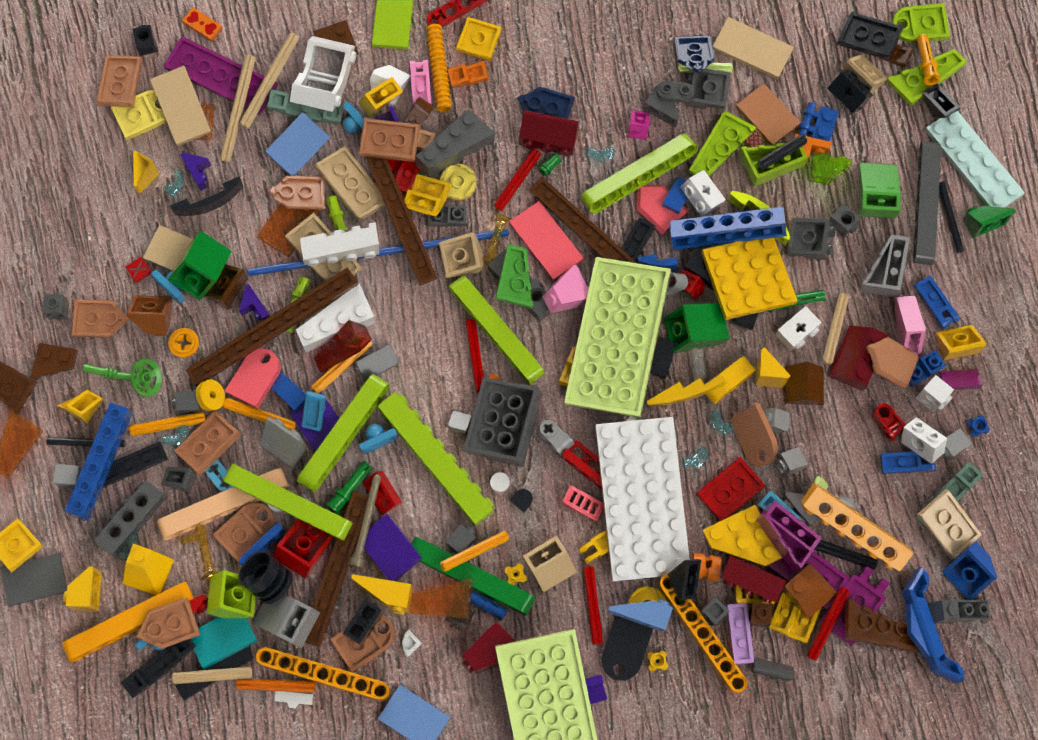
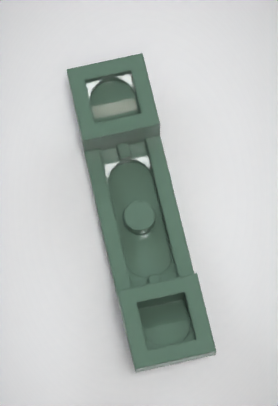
(281, 103)
(959, 483)

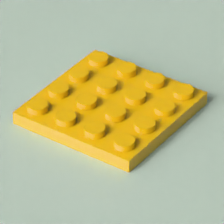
(748, 277)

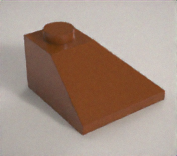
(151, 313)
(809, 591)

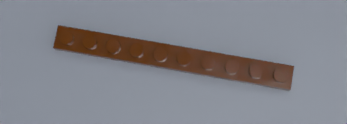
(272, 327)

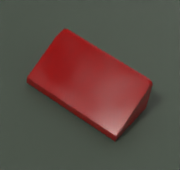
(386, 497)

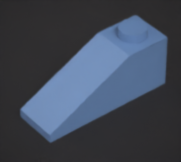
(648, 613)

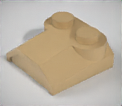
(462, 255)

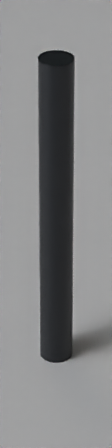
(951, 218)
(73, 441)

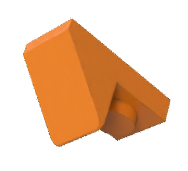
(816, 146)

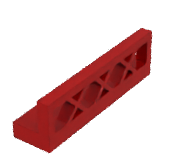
(581, 466)

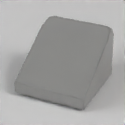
(459, 422)

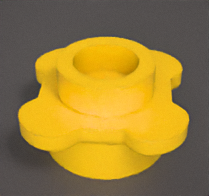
(516, 569)
(661, 656)

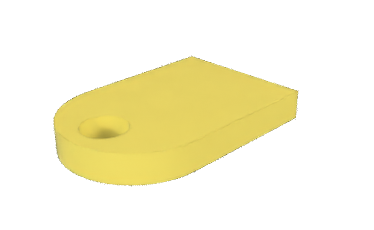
(141, 117)

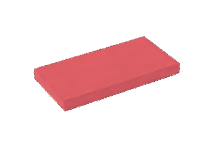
(546, 240)

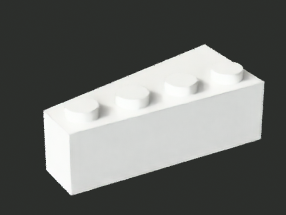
(340, 245)
(329, 321)

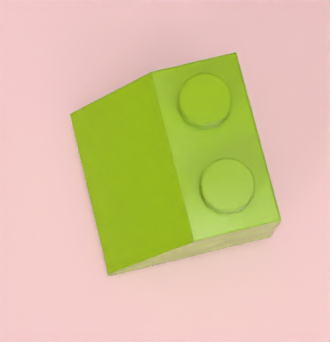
(228, 597)

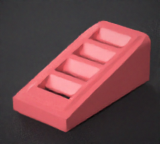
(573, 506)

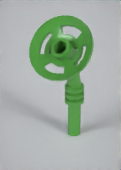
(136, 379)

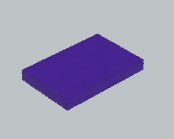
(315, 437)
(390, 548)

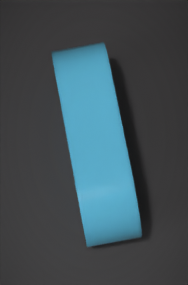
(216, 479)

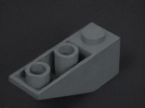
(959, 611)

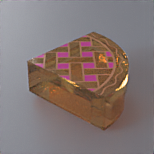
(754, 139)

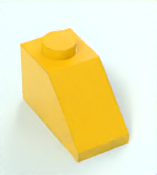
(380, 96)

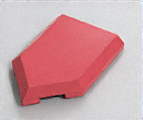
(650, 207)

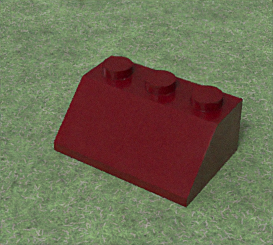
(548, 133)
(852, 361)
(752, 580)

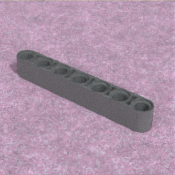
(927, 203)

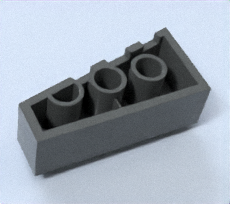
(457, 141)

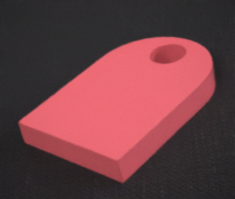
(254, 378)

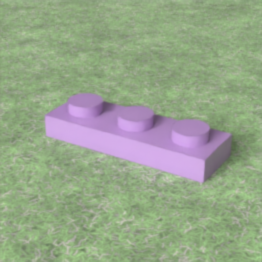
(740, 634)

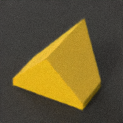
(144, 171)
(82, 406)

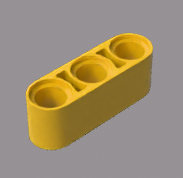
(734, 376)

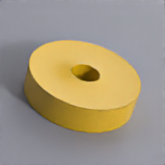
(203, 393)

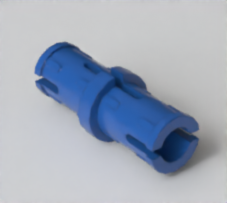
(488, 605)

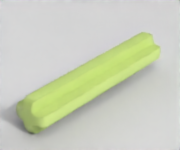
(726, 67)

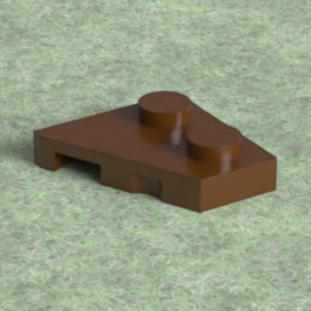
(337, 32)
(52, 360)

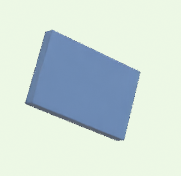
(297, 144)
(413, 716)

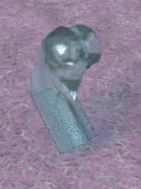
(720, 425)
(178, 438)
(698, 460)
(123, 554)

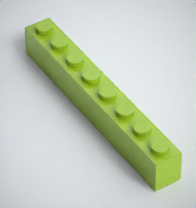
(435, 459)

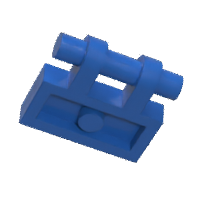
(824, 125)

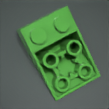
(879, 190)

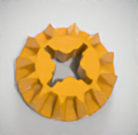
(179, 336)

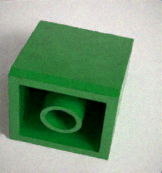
(200, 265)
(696, 326)

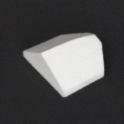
(384, 73)

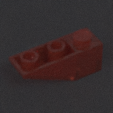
(343, 345)

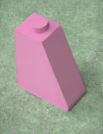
(567, 292)
(909, 323)

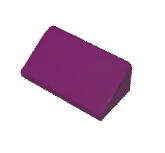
(962, 379)

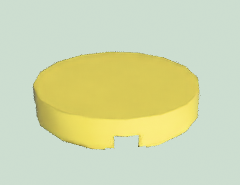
(462, 181)

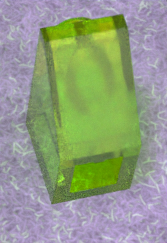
(827, 168)

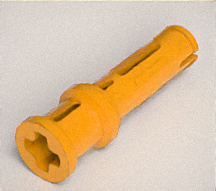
(928, 66)

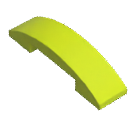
(744, 200)

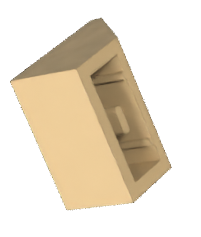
(549, 564)

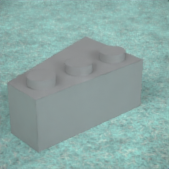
(889, 269)

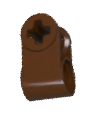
(419, 111)

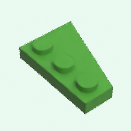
(514, 278)

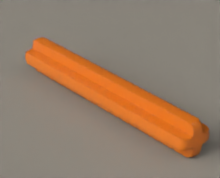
(276, 685)

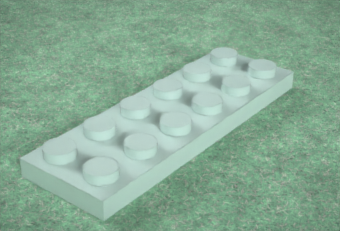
(974, 161)

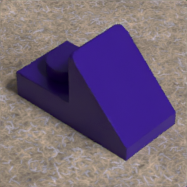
(196, 166)
(251, 302)

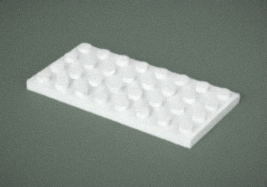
(642, 497)

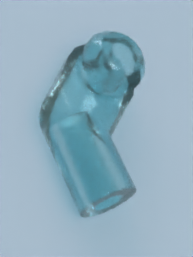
(602, 155)
(177, 185)

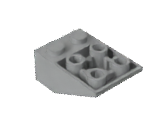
(282, 443)
(287, 619)

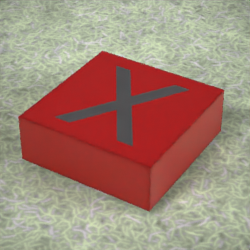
(138, 270)

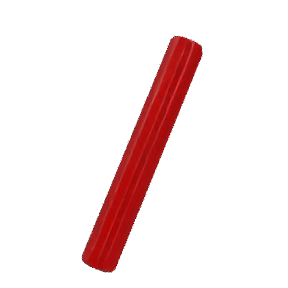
(517, 179)
(474, 353)
(593, 607)
(828, 624)

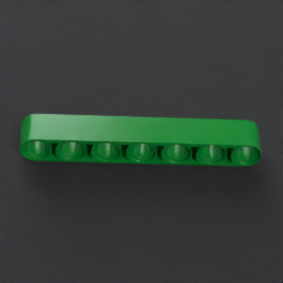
(482, 581)

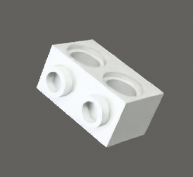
(935, 394)

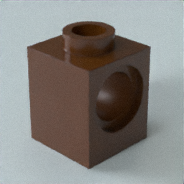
(760, 614)

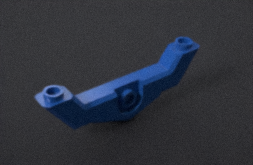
(923, 629)

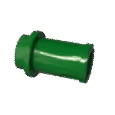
(546, 167)

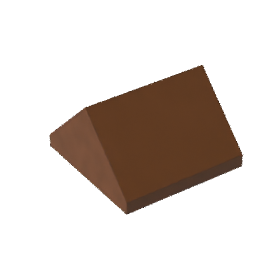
(227, 286)
(805, 384)

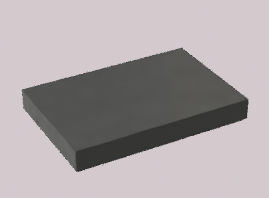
(34, 580)

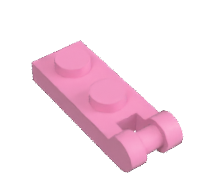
(420, 81)

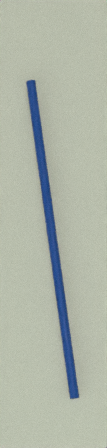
(382, 251)

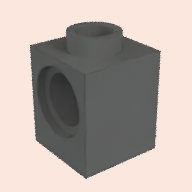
(844, 212)
(55, 306)
(186, 403)
(461, 539)
(714, 612)

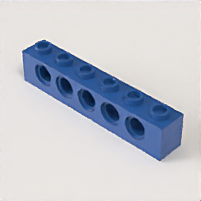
(728, 228)
(98, 462)

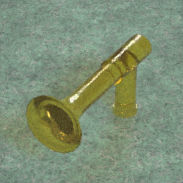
(491, 251)
(203, 540)

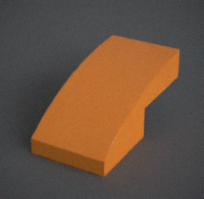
(467, 75)

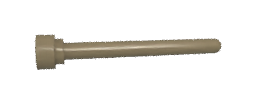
(357, 557)

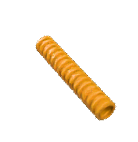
(439, 68)

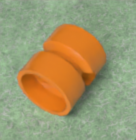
(713, 566)

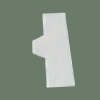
(293, 698)

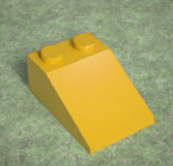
(391, 594)

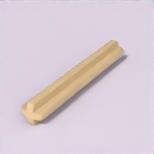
(835, 329)
(212, 675)

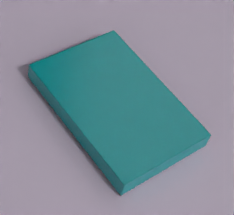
(222, 639)

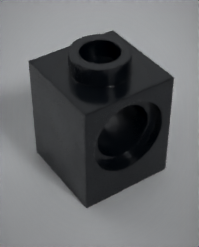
(148, 46)

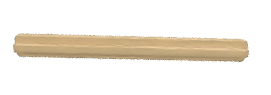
(269, 80)
(237, 108)

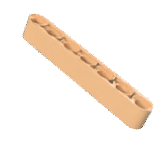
(212, 508)

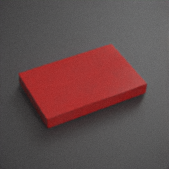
(730, 489)

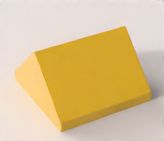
(959, 342)
(769, 371)

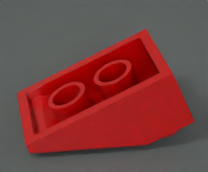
(302, 548)

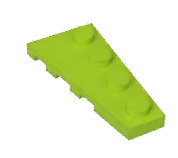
(911, 83)
(722, 142)

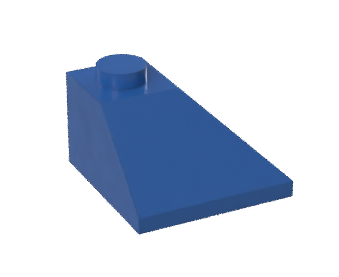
(971, 571)

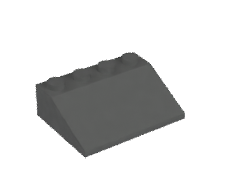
(503, 421)

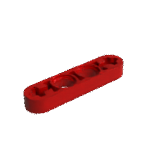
(459, 11)

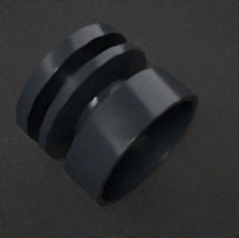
(265, 577)

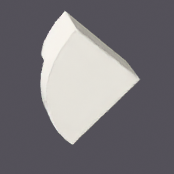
(410, 643)

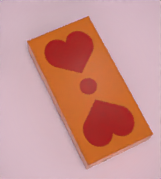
(202, 24)

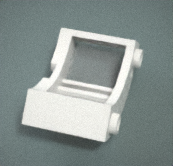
(324, 74)

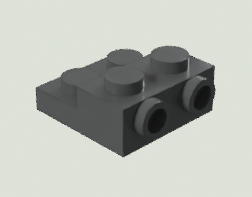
(709, 88)
(811, 238)

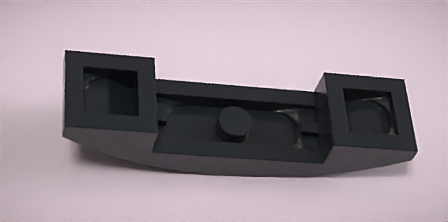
(210, 203)
(157, 667)

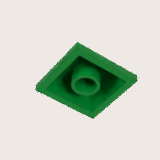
(986, 219)

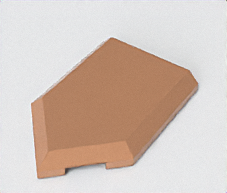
(300, 192)
(96, 318)
(893, 361)
(169, 624)

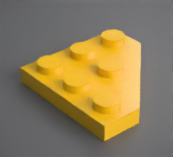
(742, 538)

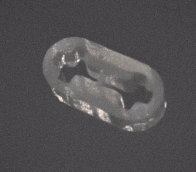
(698, 364)

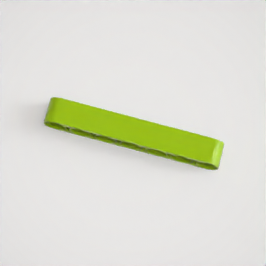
(639, 173)
(496, 330)
(343, 433)
(287, 502)

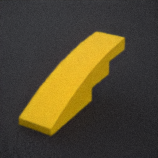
(679, 393)

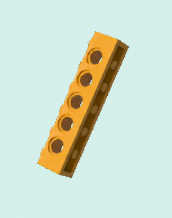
(895, 559)

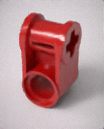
(889, 423)

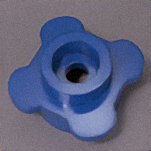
(981, 420)

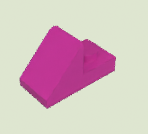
(639, 125)

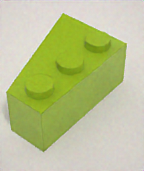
(789, 163)

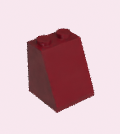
(482, 653)

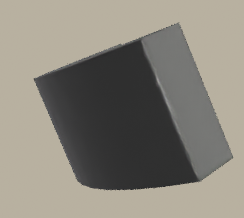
(449, 216)

